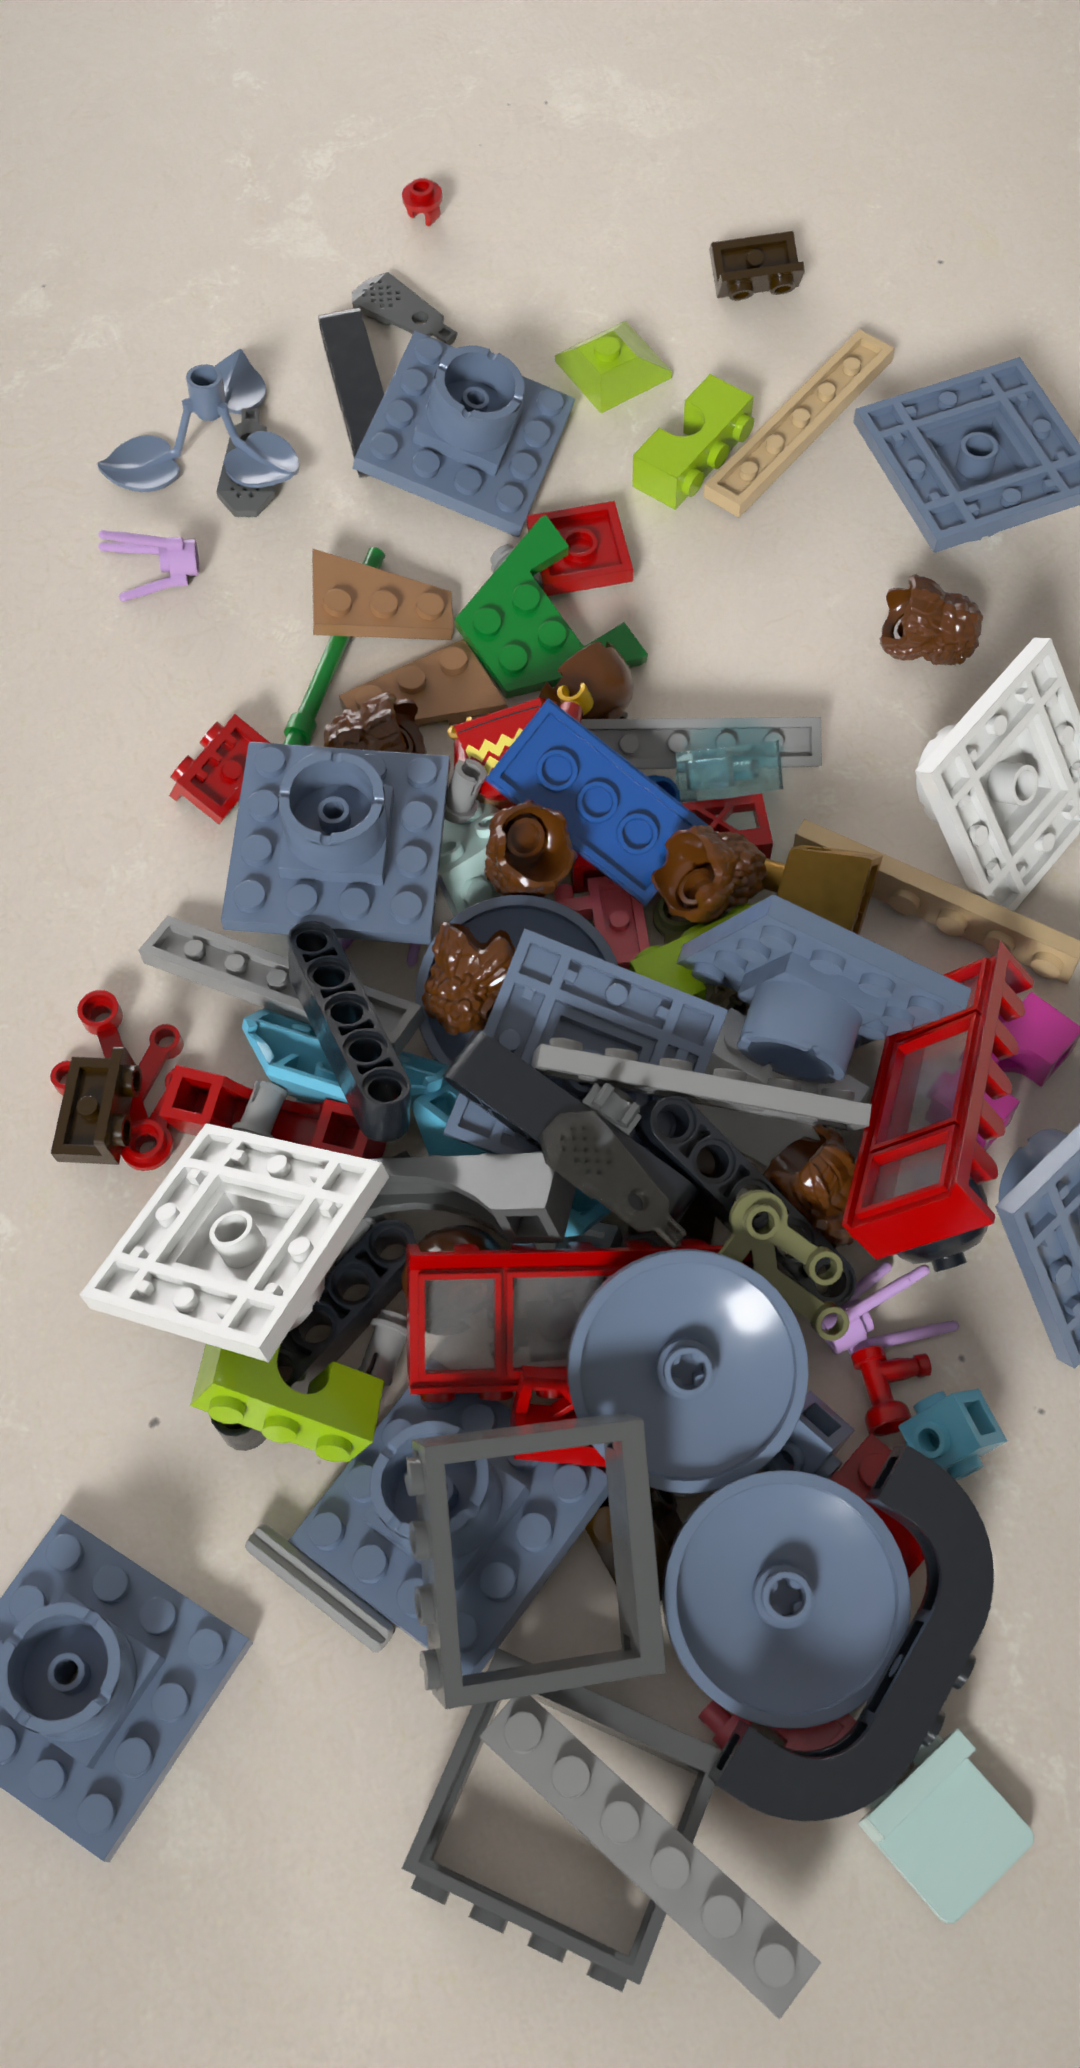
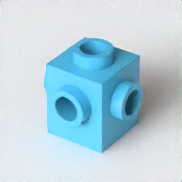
(954, 1431)

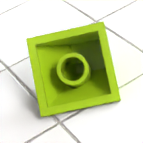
(613, 366)

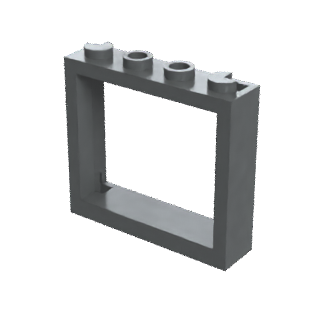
(632, 1550)
(496, 1909)

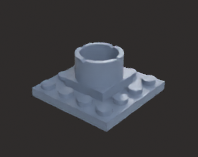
(465, 432)
(974, 453)
(337, 842)
(815, 988)
(585, 999)
(1043, 1226)
(505, 1520)
(144, 1682)

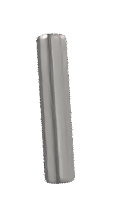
(320, 1588)

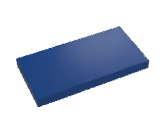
(611, 807)

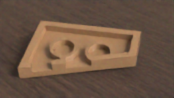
(375, 603)
(442, 684)

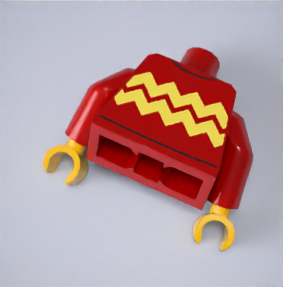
(491, 735)

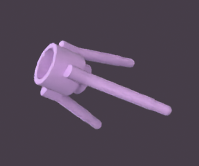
(175, 556)
(861, 1322)

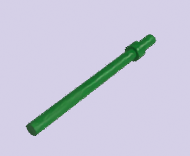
(302, 724)

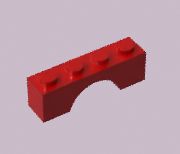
(214, 1099)

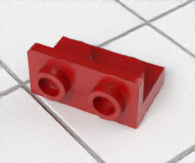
(217, 774)

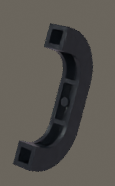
(918, 1678)

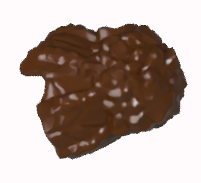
(930, 624)
(377, 726)
(528, 850)
(708, 873)
(465, 977)
(817, 1181)

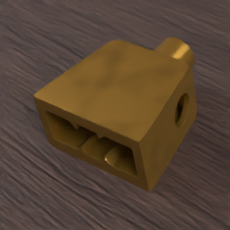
(826, 882)

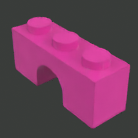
(1044, 1043)

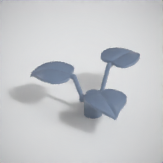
(214, 391)

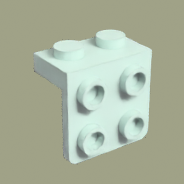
(464, 859)
(947, 1828)

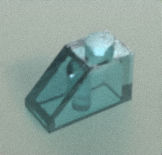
(729, 771)

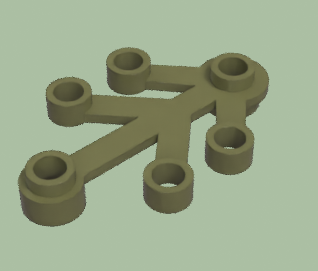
(762, 1245)

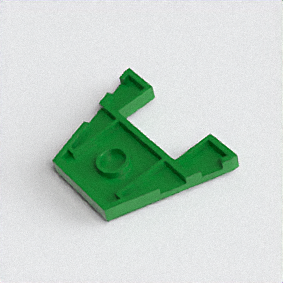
(518, 627)

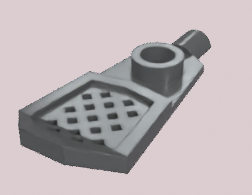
(394, 303)
(239, 499)

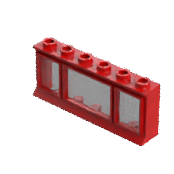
(927, 1117)
(494, 1310)

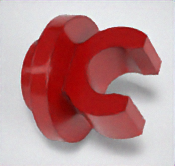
(423, 197)

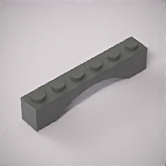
(505, 1192)

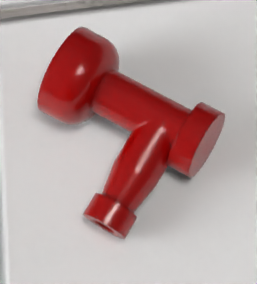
(877, 1373)

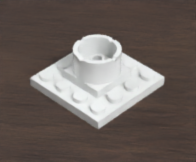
(1008, 778)
(237, 1240)

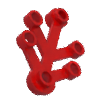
(143, 1127)

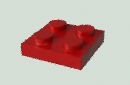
(596, 549)

